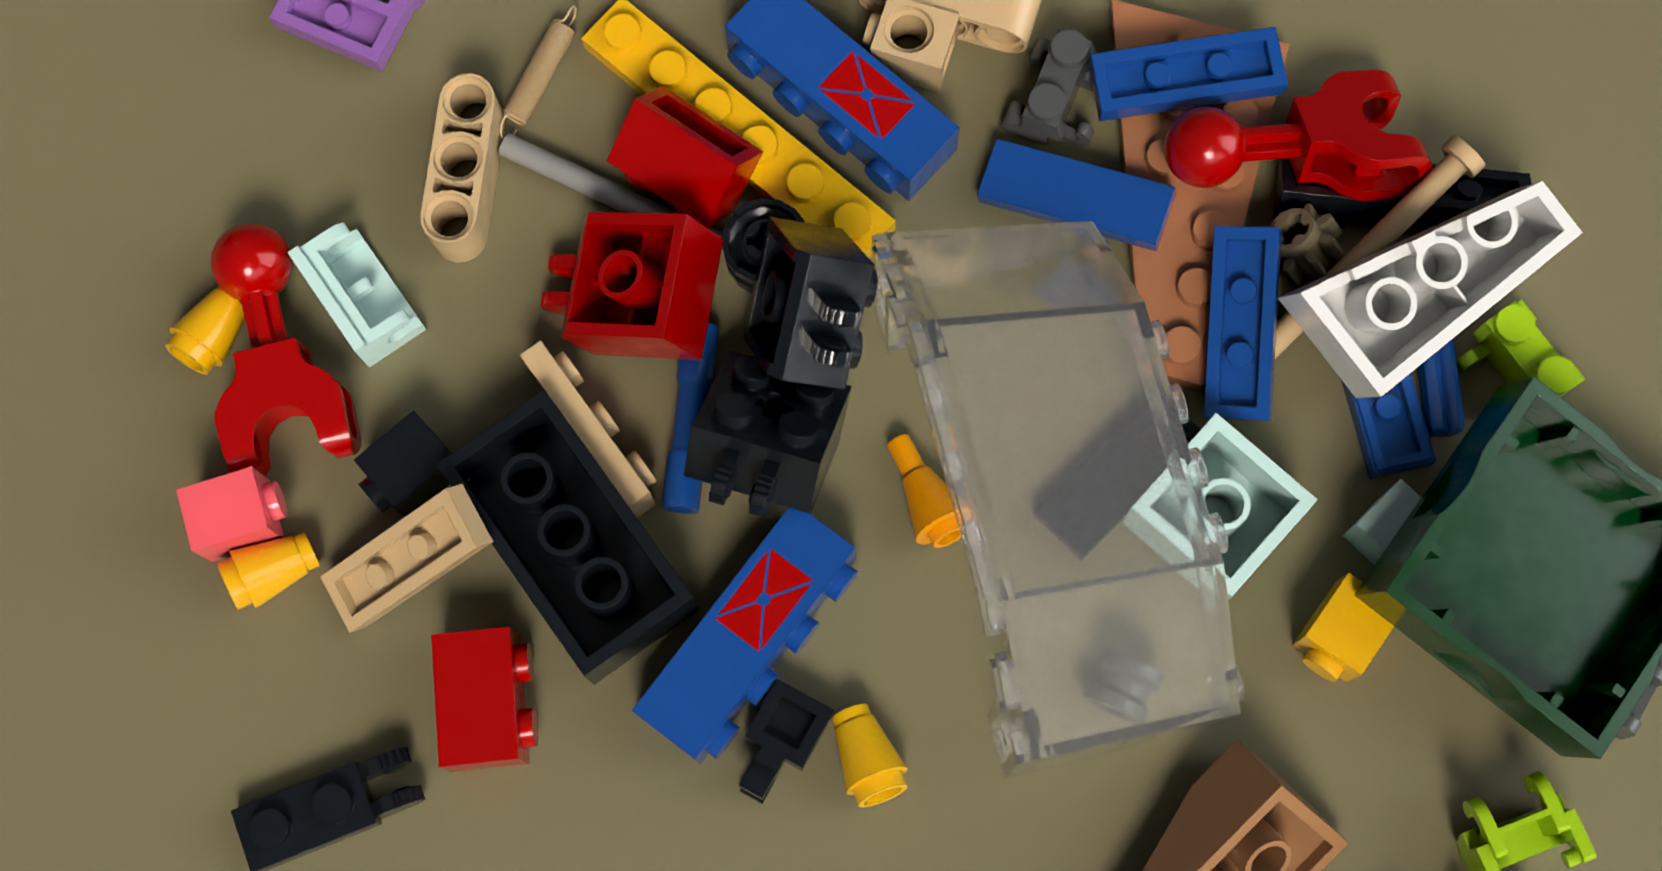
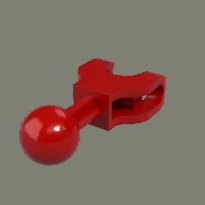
(1326, 137)
(277, 373)

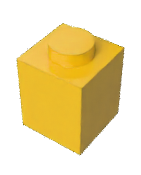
(1342, 633)

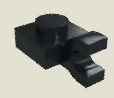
(785, 731)

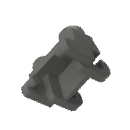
(1054, 91)

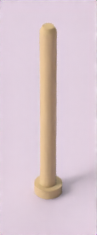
(1458, 160)

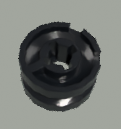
(745, 231)

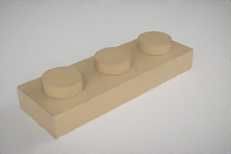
(592, 426)
(406, 558)

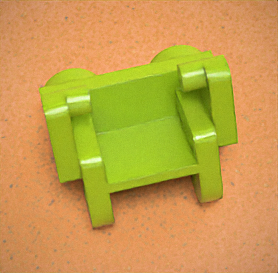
(1521, 351)
(1525, 834)

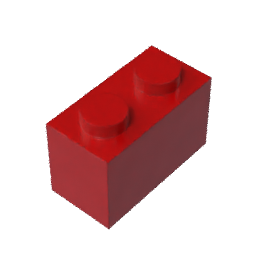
(683, 156)
(482, 699)

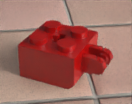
(638, 285)

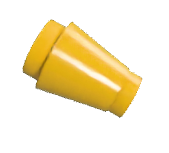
(206, 332)
(266, 569)
(867, 757)

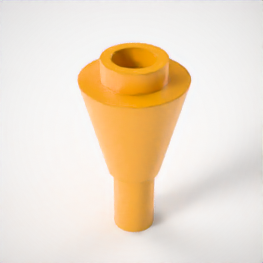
(925, 495)

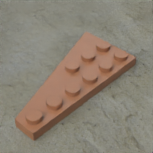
(1179, 274)

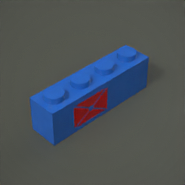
(843, 92)
(747, 633)

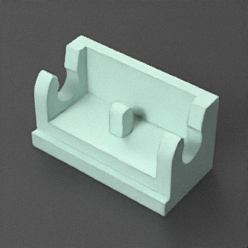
(357, 292)

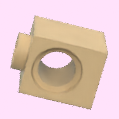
(933, 26)

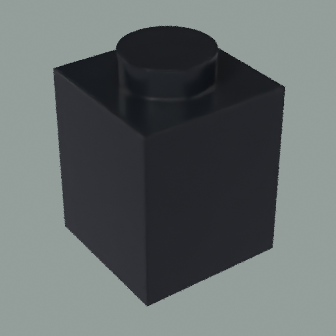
(403, 466)

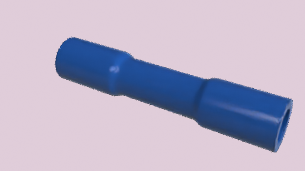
(694, 382)

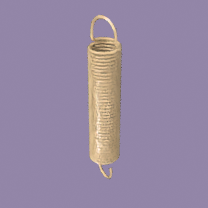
(539, 71)

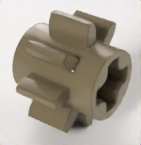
(1307, 243)

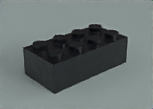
(569, 537)

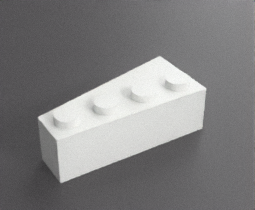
(1417, 295)

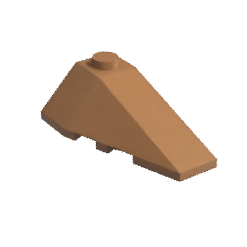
(1245, 821)

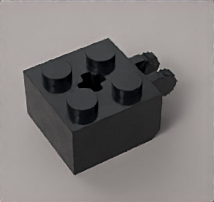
(809, 303)
(765, 437)

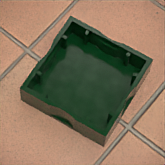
(1535, 570)

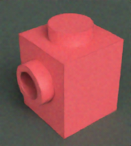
(232, 512)

